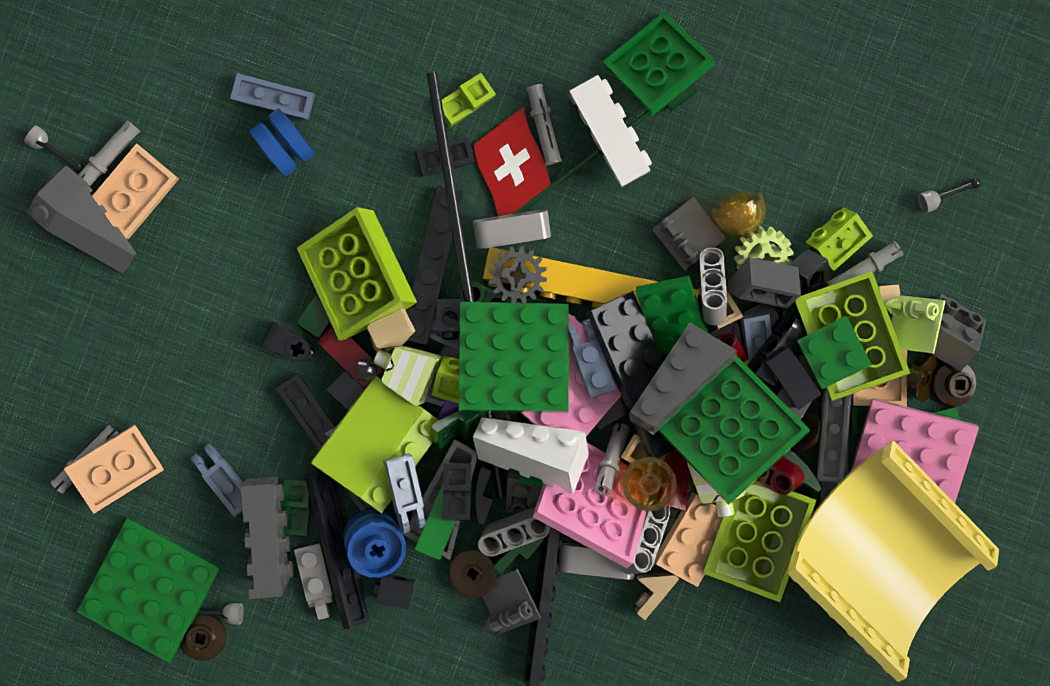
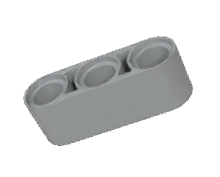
(511, 229)
(713, 286)
(508, 539)
(647, 548)
(585, 561)

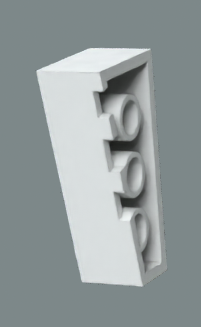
(610, 131)
(533, 450)

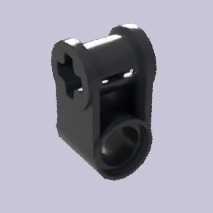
(283, 342)

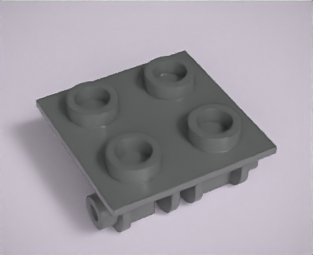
(688, 233)
(509, 603)

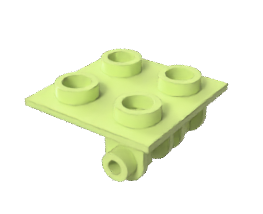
(916, 322)

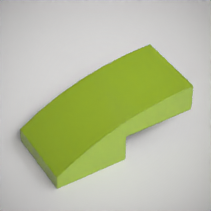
(467, 99)

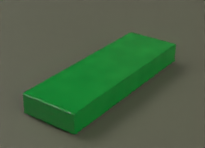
(436, 531)

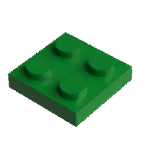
(834, 352)

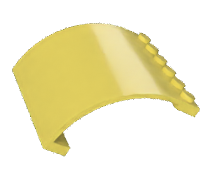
(886, 553)

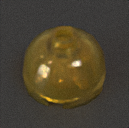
(741, 213)
(648, 483)

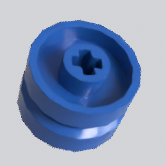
(280, 144)
(374, 543)

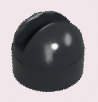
(366, 370)

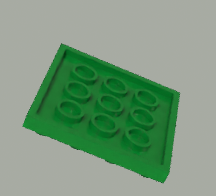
(514, 357)
(733, 430)
(149, 589)

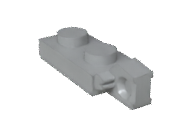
(315, 578)

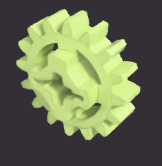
(758, 247)

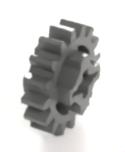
(504, 273)

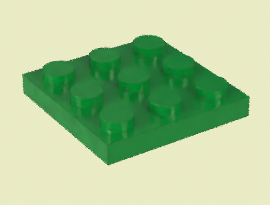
(659, 63)

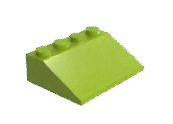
(355, 273)
(864, 306)
(372, 431)
(759, 540)

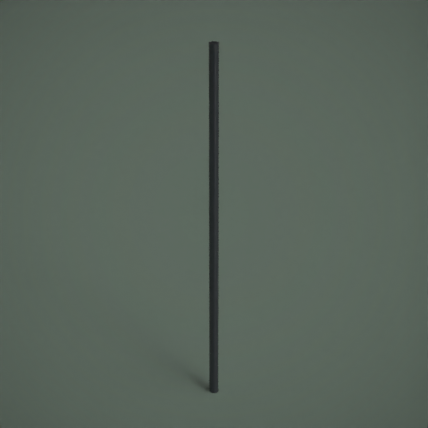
(456, 223)

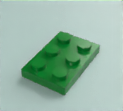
(669, 309)

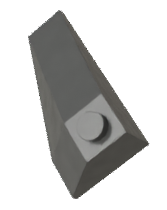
(73, 215)

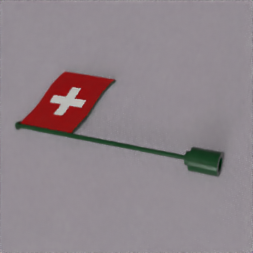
(516, 166)

